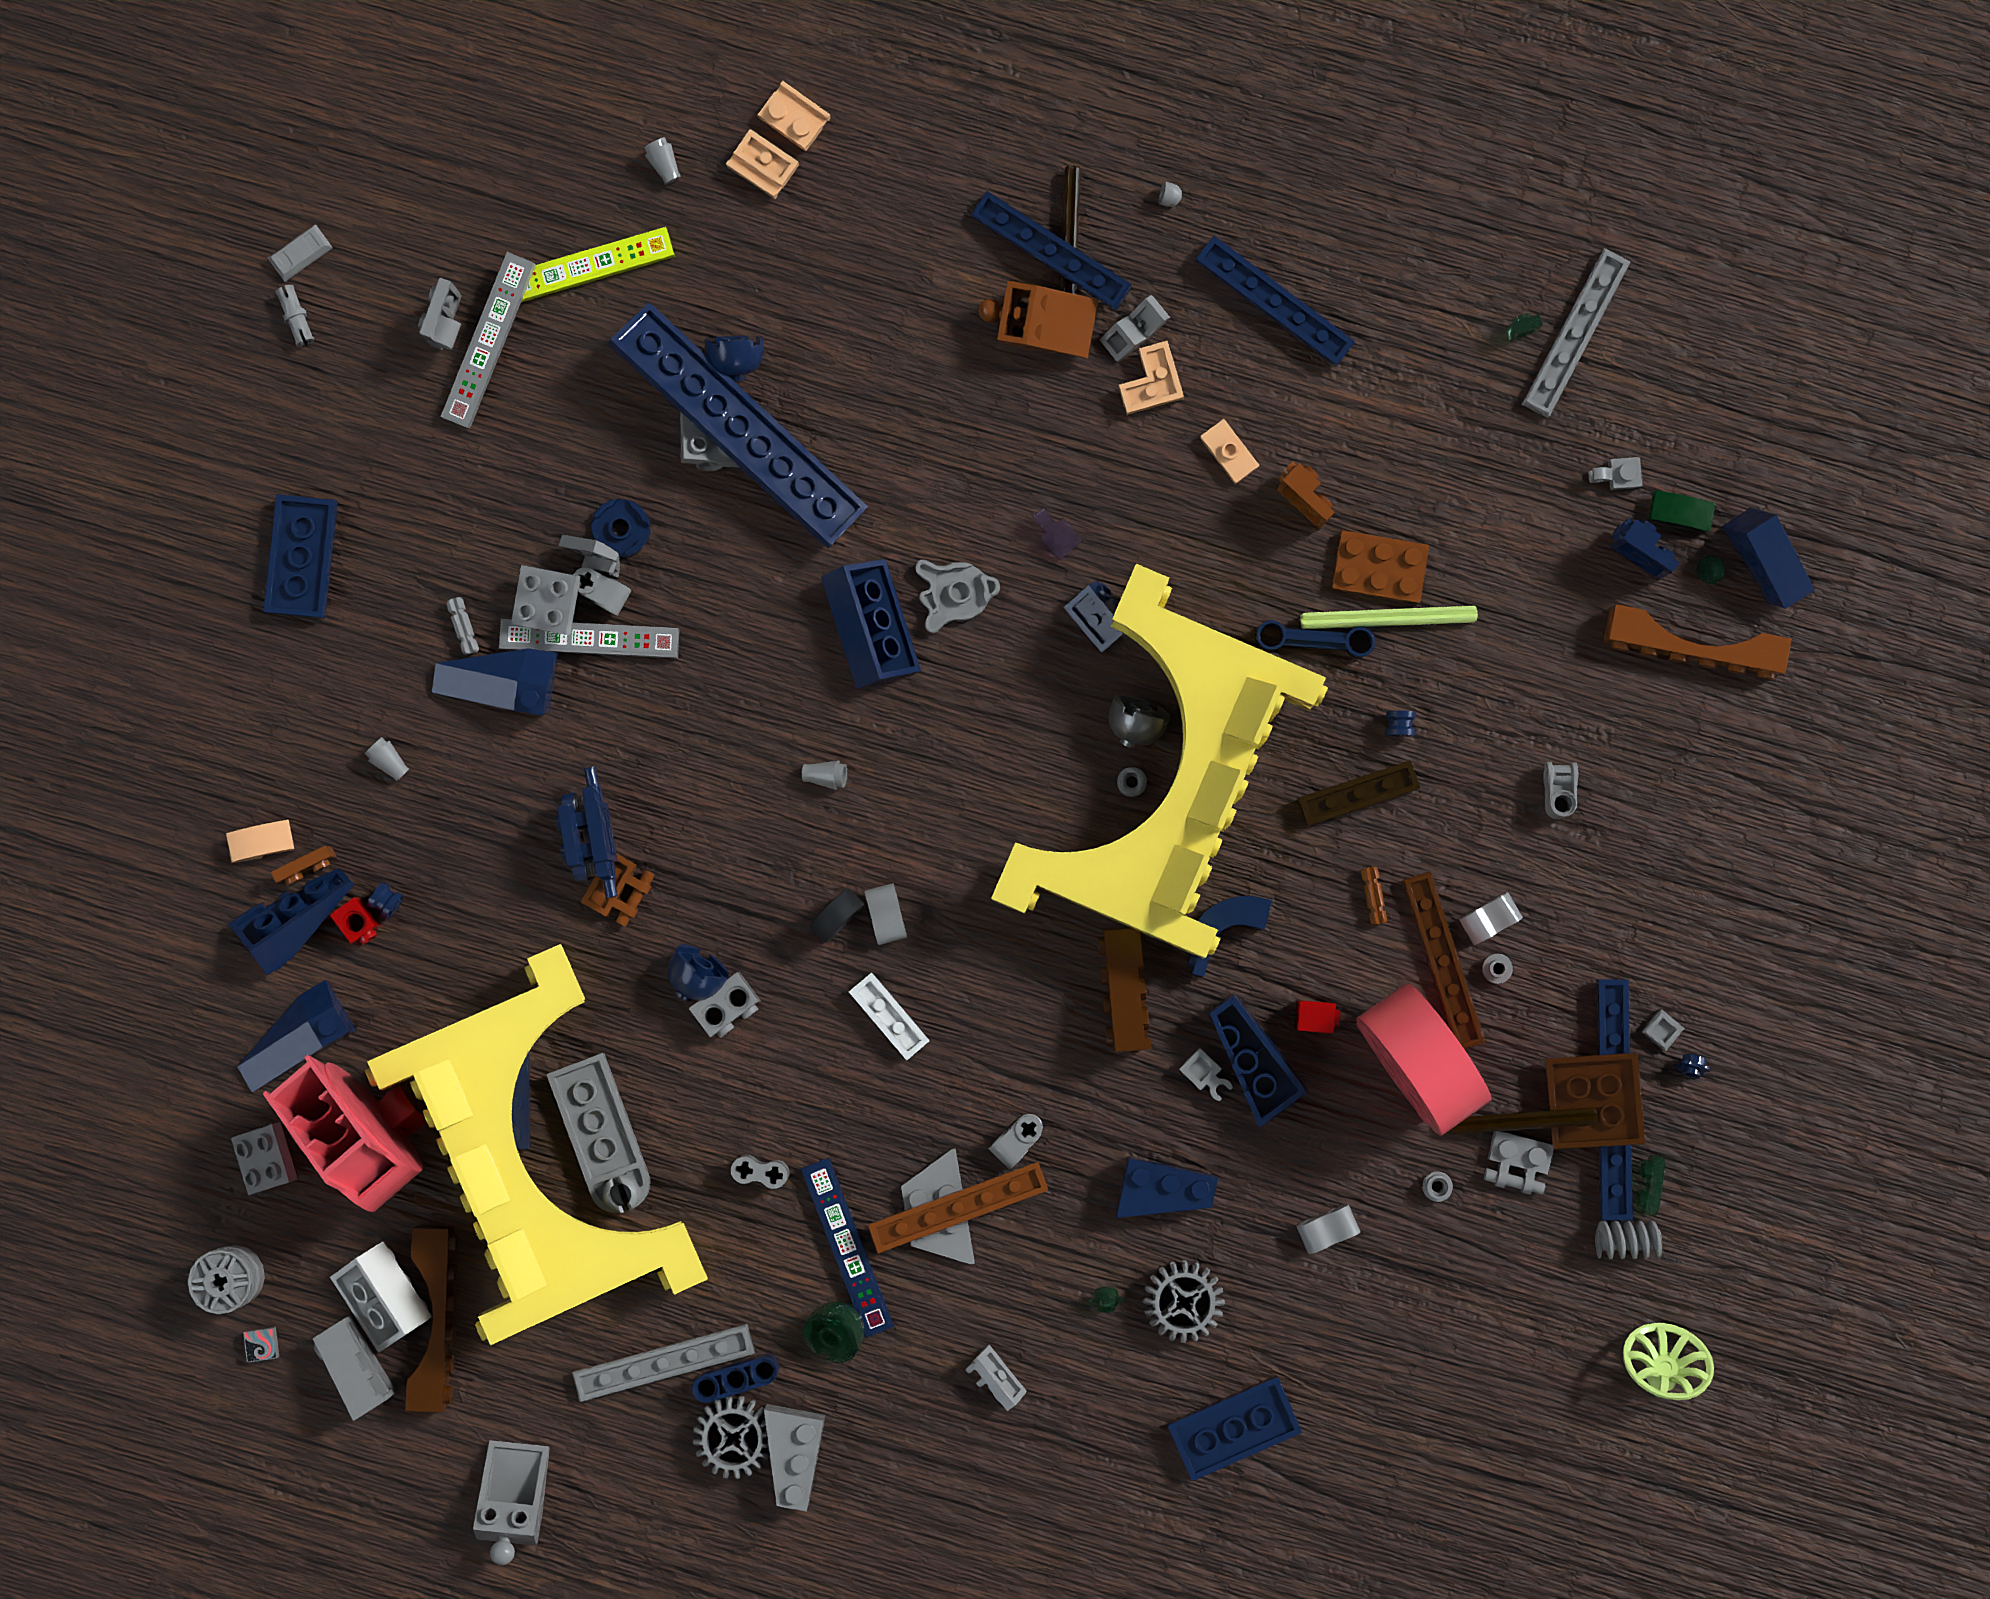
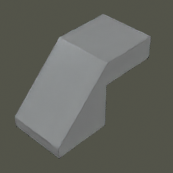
(1135, 328)

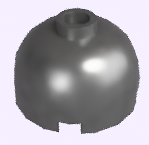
(1136, 721)

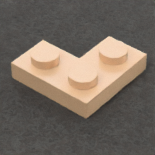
(1159, 385)

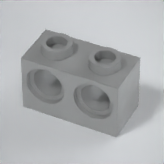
(723, 1001)

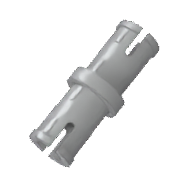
(295, 315)

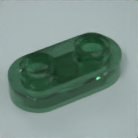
(1653, 1174)

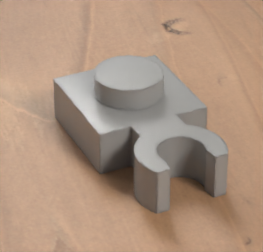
(1202, 1070)

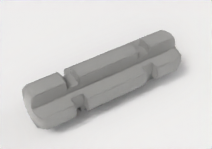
(462, 626)

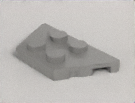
(931, 1183)

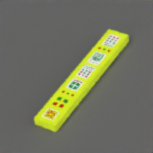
(599, 263)

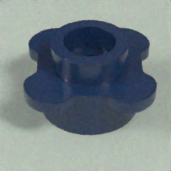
(1693, 1066)

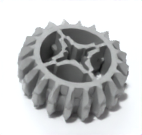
(1194, 1292)
(724, 1426)

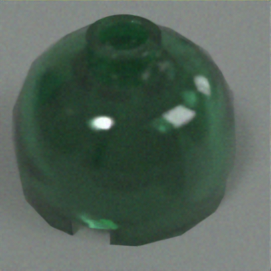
(834, 1331)

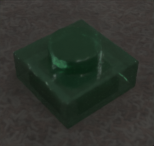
(1523, 326)

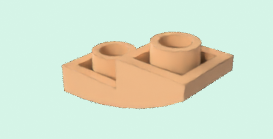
(259, 841)

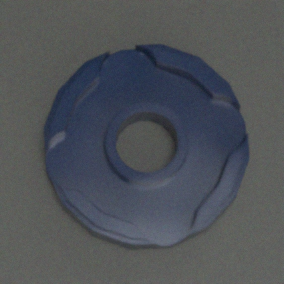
(619, 510)

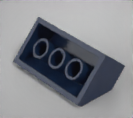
(870, 623)

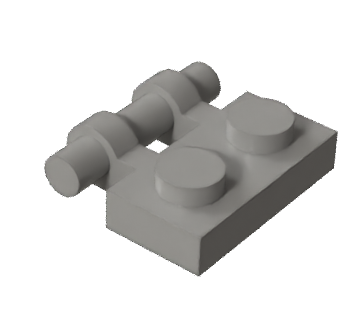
(1522, 1153)

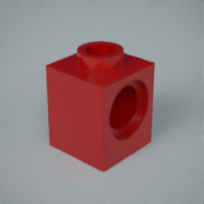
(344, 916)
(1316, 1016)
(402, 1111)

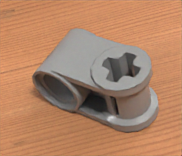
(604, 592)
(1561, 787)
(1013, 1143)

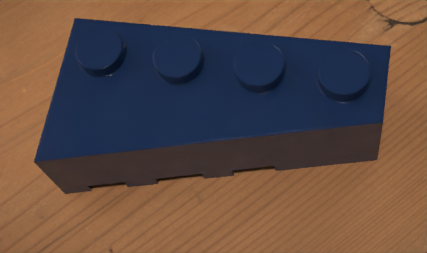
(1260, 1067)

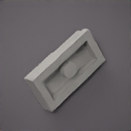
(998, 1377)

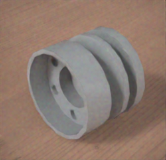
(243, 1275)

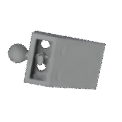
(510, 1490)

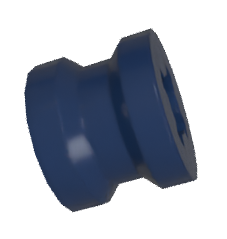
(1400, 723)
(385, 900)

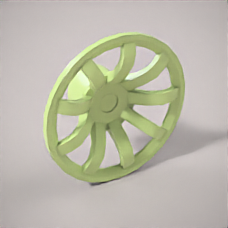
(1664, 1367)

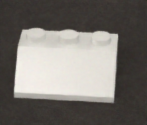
(381, 1296)

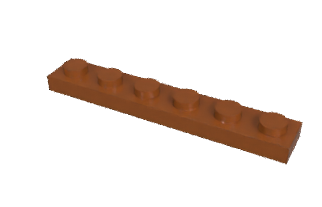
(958, 1207)

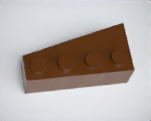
(1125, 990)

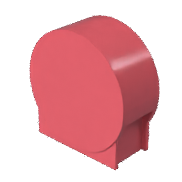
(1424, 1059)
(344, 1134)

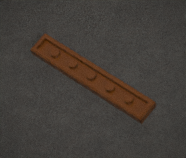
(1443, 959)

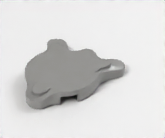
(955, 592)

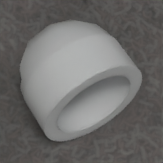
(1170, 194)

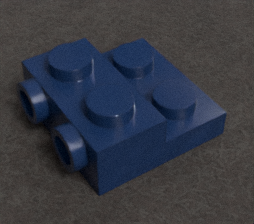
(1637, 543)

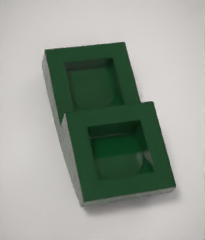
(1681, 510)

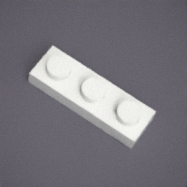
(889, 1016)

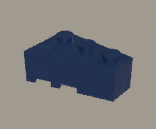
(1769, 556)
(1163, 1188)

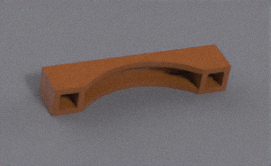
(1636, 629)

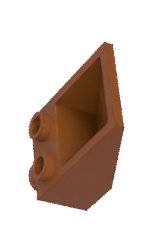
(1050, 322)

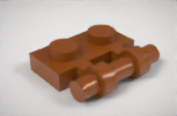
(624, 869)

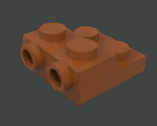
(1298, 488)

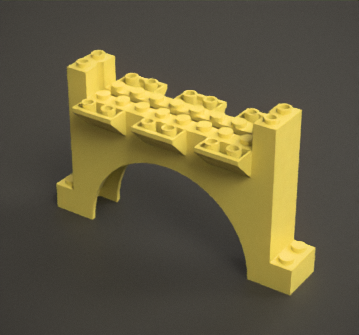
(1225, 706)
(540, 1251)

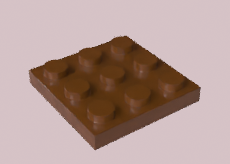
(1600, 1082)

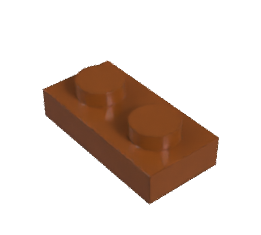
(292, 872)

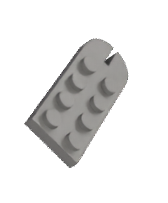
(601, 1133)

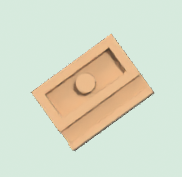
(794, 116)
(762, 164)

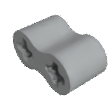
(885, 914)
(1490, 918)
(759, 1171)
(1328, 1228)

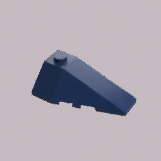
(507, 680)
(280, 929)
(306, 1028)

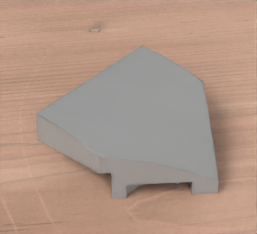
(597, 555)

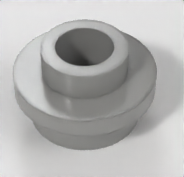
(1132, 772)
(1487, 968)
(1441, 1195)

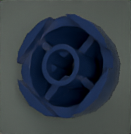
(735, 355)
(694, 975)

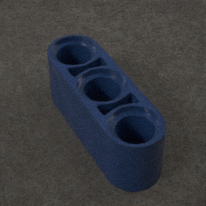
(725, 1388)

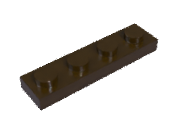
(1358, 793)

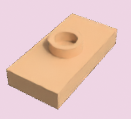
(1229, 451)

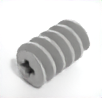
(1628, 1237)

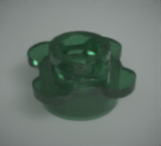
(1106, 1299)

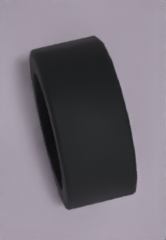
(836, 915)

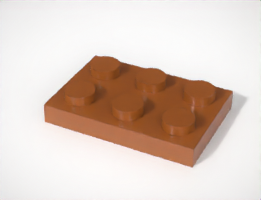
(1380, 567)

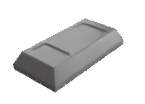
(300, 253)

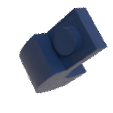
(1239, 910)

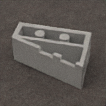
(353, 1367)
(794, 1450)

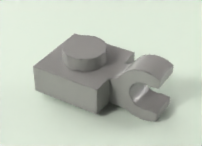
(1621, 473)

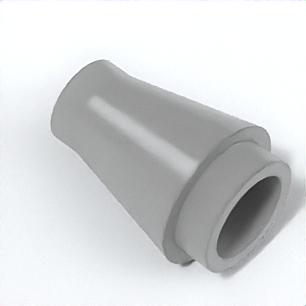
(663, 160)
(386, 758)
(826, 774)

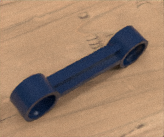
(1315, 639)

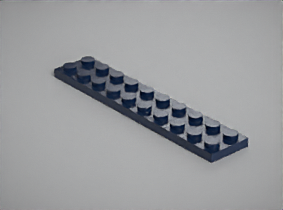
(737, 425)

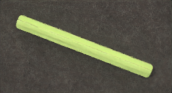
(1388, 617)

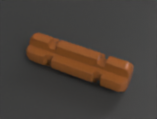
(1374, 895)

